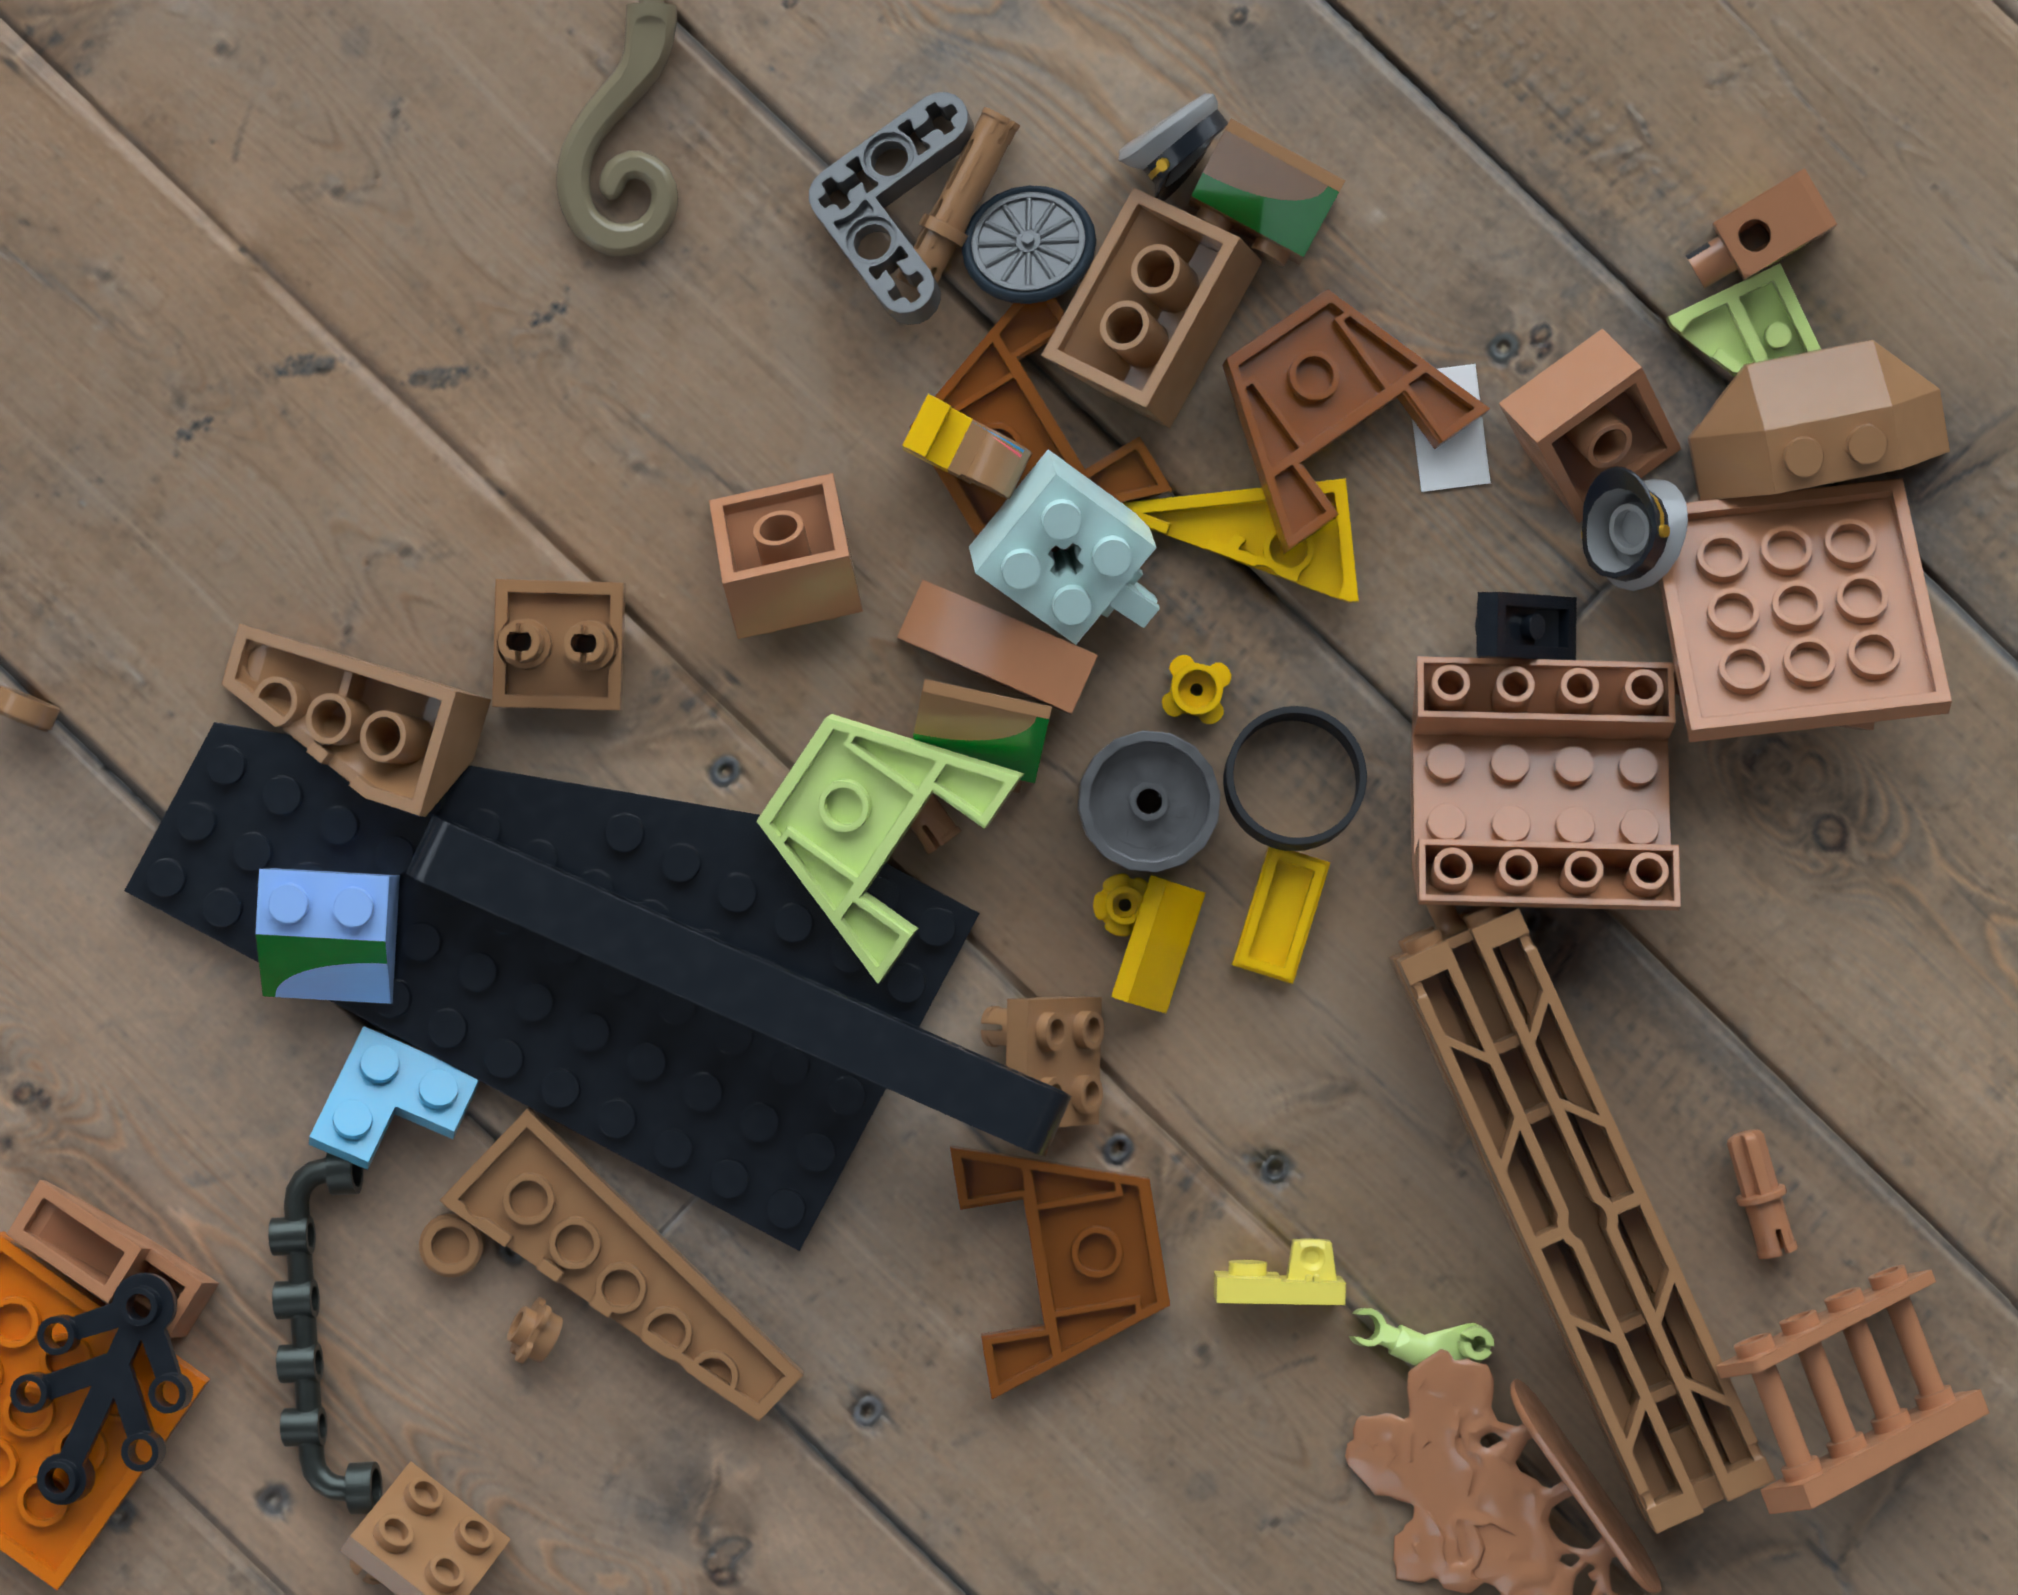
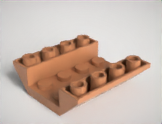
(1543, 784)

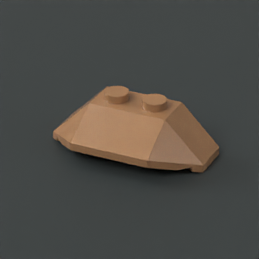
(1816, 423)

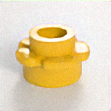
(1107, 903)

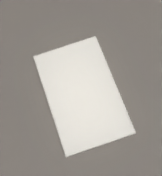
(1462, 458)

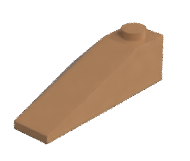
(373, 725)

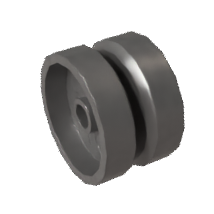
(1182, 783)

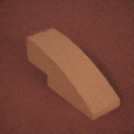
(997, 646)
(104, 1252)

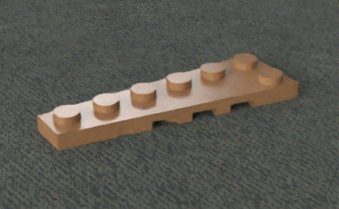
(582, 1233)

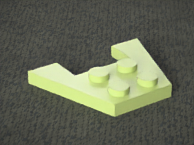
(850, 809)

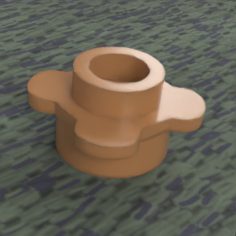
(534, 1332)

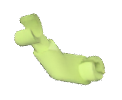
(1462, 1341)

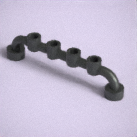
(303, 1359)

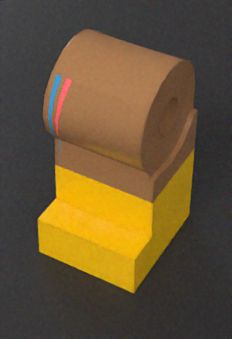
(966, 448)

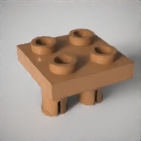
(558, 644)
(1056, 1044)
(423, 1540)

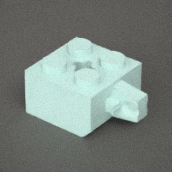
(1073, 584)

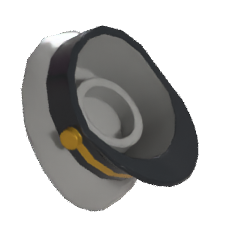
(1175, 144)
(1632, 527)

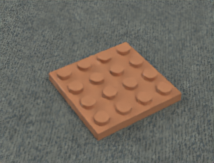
(1802, 613)

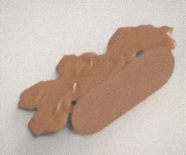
(1471, 1503)

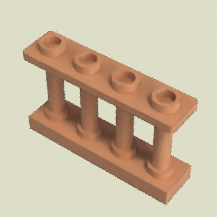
(1895, 1432)

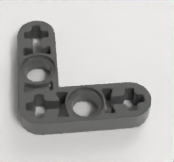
(867, 211)

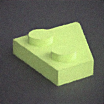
(1747, 322)

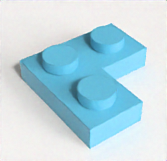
(386, 1080)

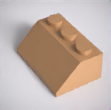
(1152, 307)

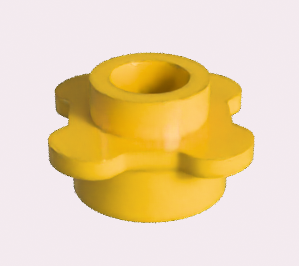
(1207, 704)

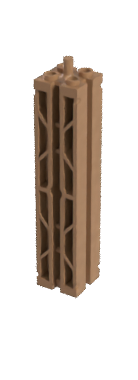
(1579, 1213)

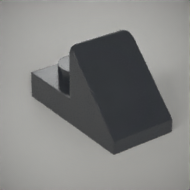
(1525, 626)

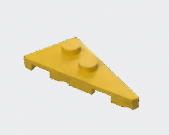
(1242, 530)

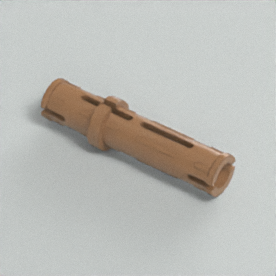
(963, 191)

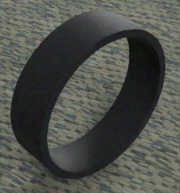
(1314, 717)

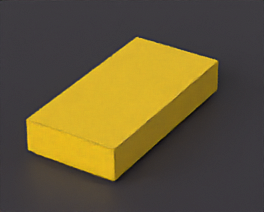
(1280, 914)
(1158, 944)

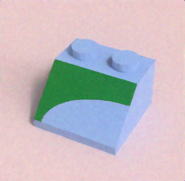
(327, 934)

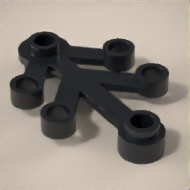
(111, 1381)

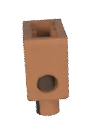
(1790, 215)

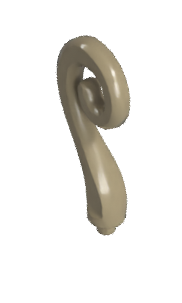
(647, 48)

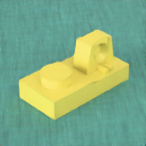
(1308, 1280)

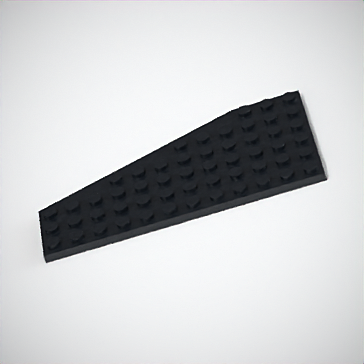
(545, 1024)

